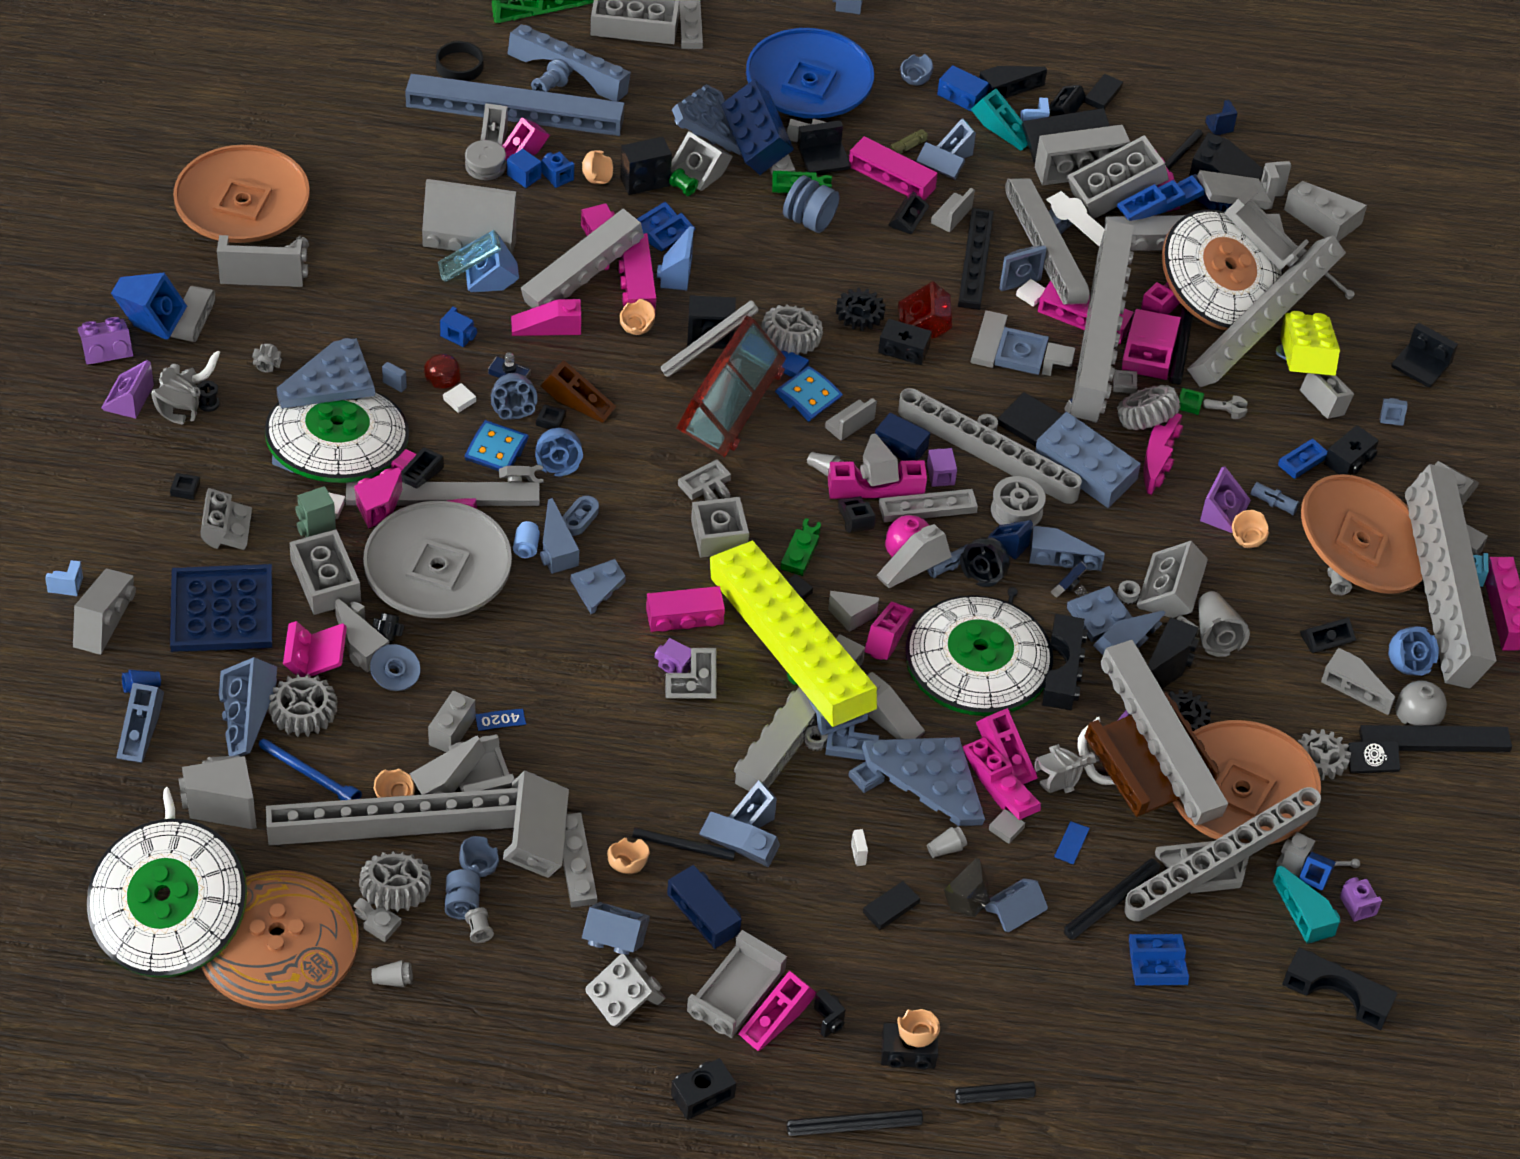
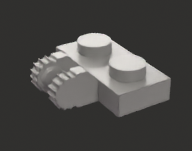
(705, 480)

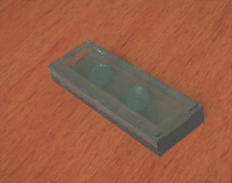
(469, 255)

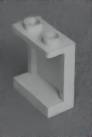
(491, 769)

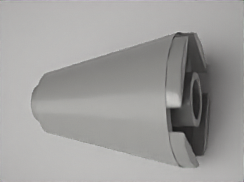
(1220, 626)

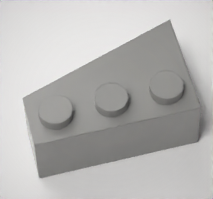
(1324, 210)
(101, 610)

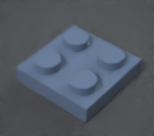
(1021, 350)
(1100, 611)

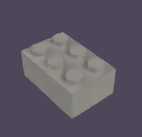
(324, 571)

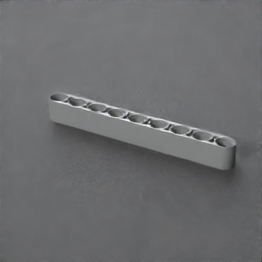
(1043, 231)
(988, 445)
(1216, 863)

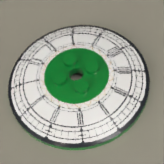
(359, 448)
(972, 680)
(195, 919)

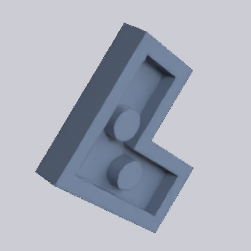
(847, 743)

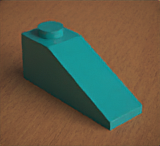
(1001, 119)
(1307, 907)

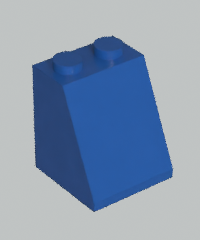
(150, 302)

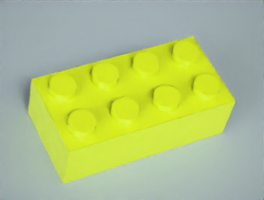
(1309, 343)

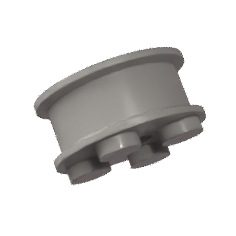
(1017, 501)

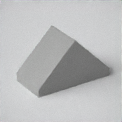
(495, 123)
(852, 609)

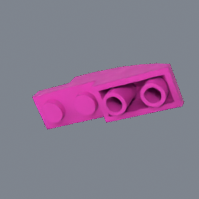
(1159, 452)
(998, 779)

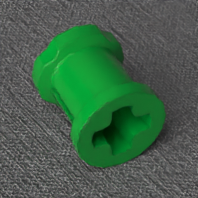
(683, 182)

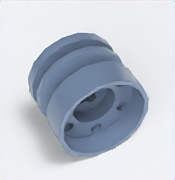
(811, 204)

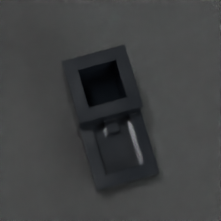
(857, 514)

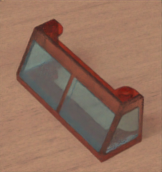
(733, 388)

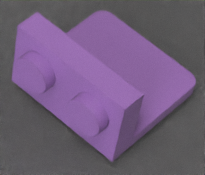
(105, 340)

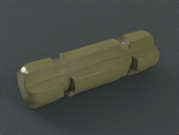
(909, 141)

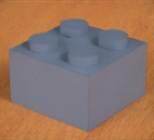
(615, 928)

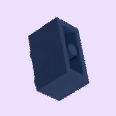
(903, 438)

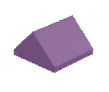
(130, 391)
(1224, 501)

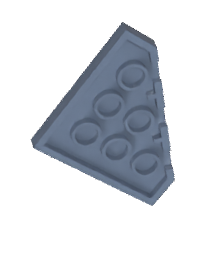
(706, 118)
(330, 376)
(933, 771)

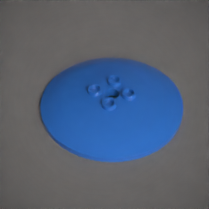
(835, 63)

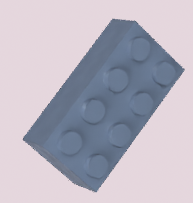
(1100, 464)

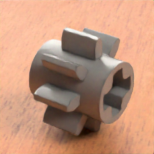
(266, 358)

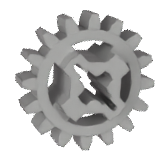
(1327, 753)

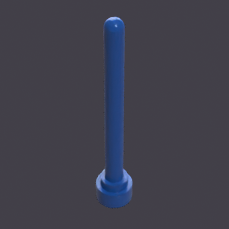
(343, 793)

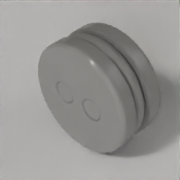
(485, 160)

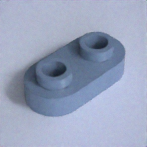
(576, 517)

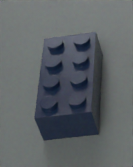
(757, 127)

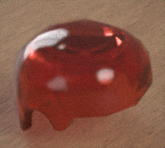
(442, 371)

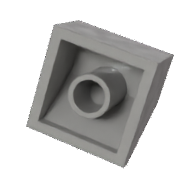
(700, 160)

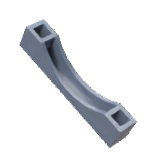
(606, 78)

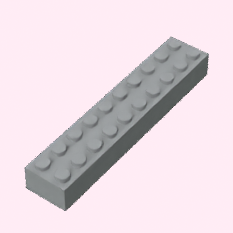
(1103, 321)
(1450, 577)

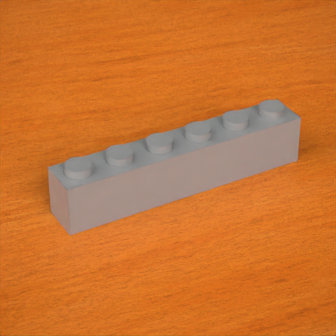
(584, 260)

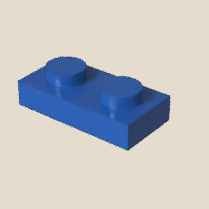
(1303, 458)

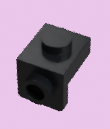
(831, 1010)

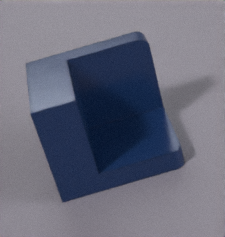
(1222, 122)

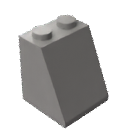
(219, 792)

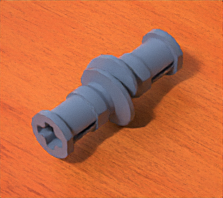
(556, 75)

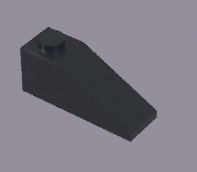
(1014, 79)

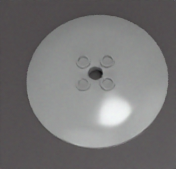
(431, 533)

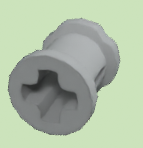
(1339, 585)
(479, 925)

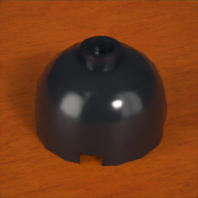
(985, 561)

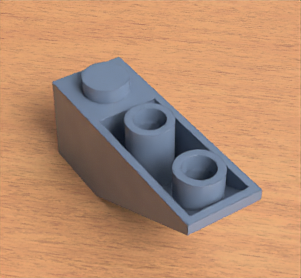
(1060, 549)
(1130, 629)

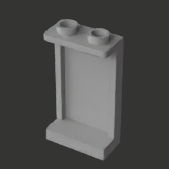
(1264, 231)
(261, 264)
(538, 825)
(737, 985)

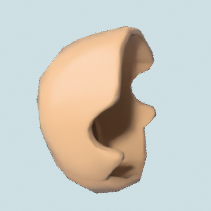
(597, 167)
(637, 317)
(1250, 529)
(393, 783)
(628, 856)
(918, 1027)

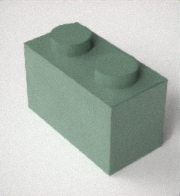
(315, 512)

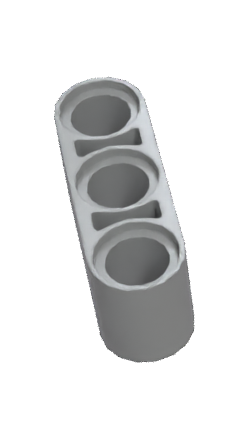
(199, 305)

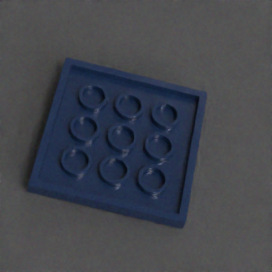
(221, 608)

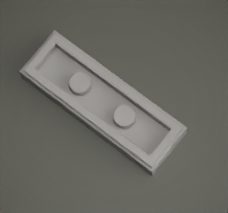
(989, 339)

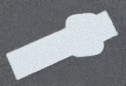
(1075, 211)

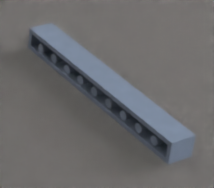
(537, 106)

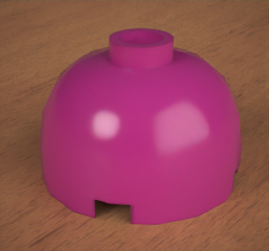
(901, 531)

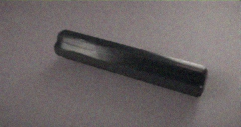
(995, 1092)

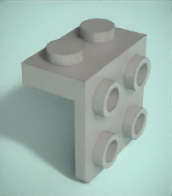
(623, 989)

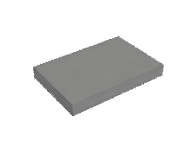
(1229, 188)

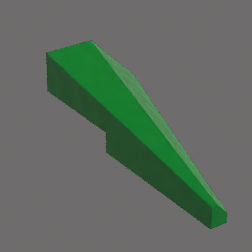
(516, 9)

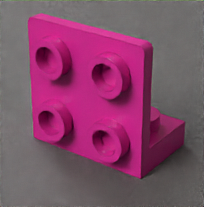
(313, 652)

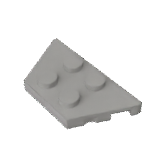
(1229, 879)

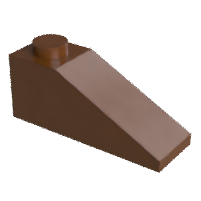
(577, 393)

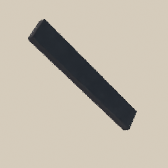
(975, 259)
(1440, 737)

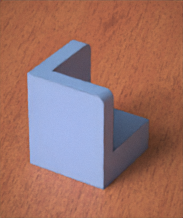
(1041, 112)
(65, 582)

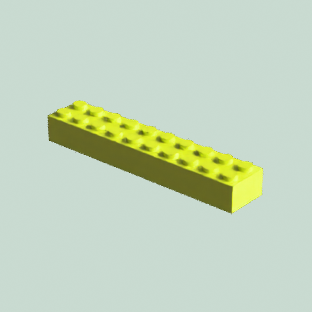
(793, 633)

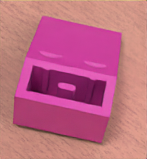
(1151, 344)

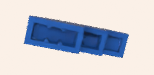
(1160, 199)

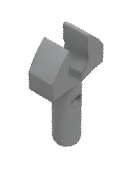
(1235, 407)

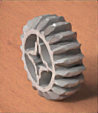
(793, 329)
(1148, 407)
(302, 713)
(395, 881)

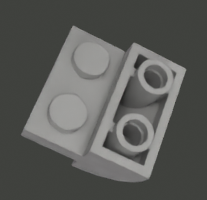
(224, 521)

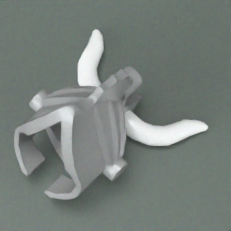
(180, 390)
(1067, 767)

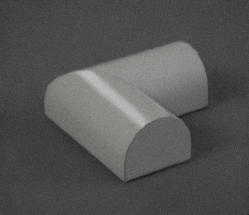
(698, 683)

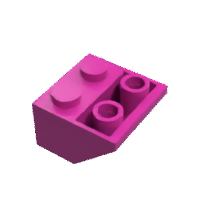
(378, 496)

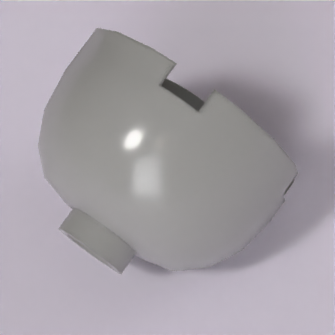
(1421, 704)

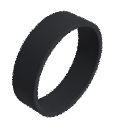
(464, 47)

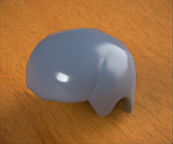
(916, 69)
(478, 856)

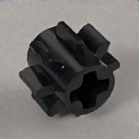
(388, 626)

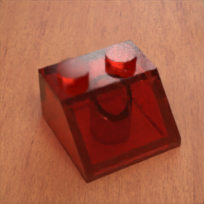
(927, 309)

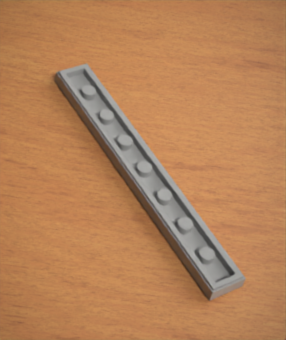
(485, 492)

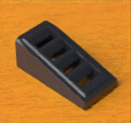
(427, 457)

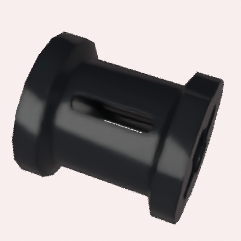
(213, 399)

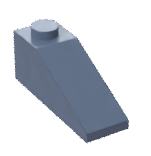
(558, 544)
(139, 722)
(741, 837)

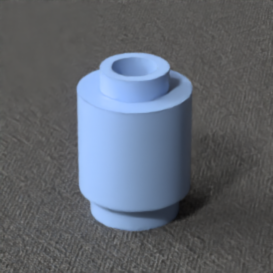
(526, 540)

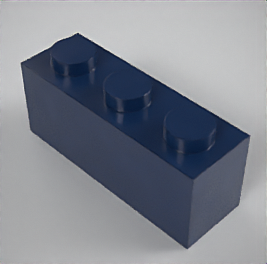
(704, 906)

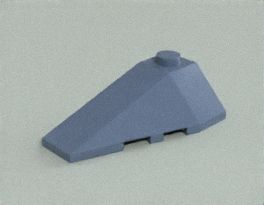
(246, 700)

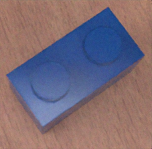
(962, 88)

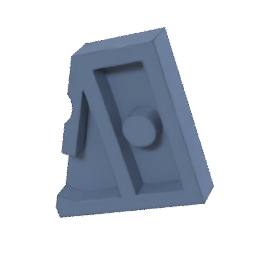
(598, 583)

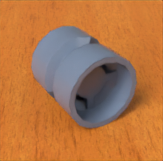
(461, 893)

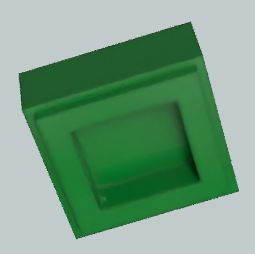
(1190, 401)

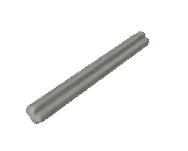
(709, 339)

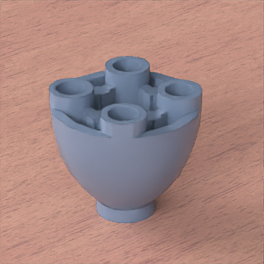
(513, 396)

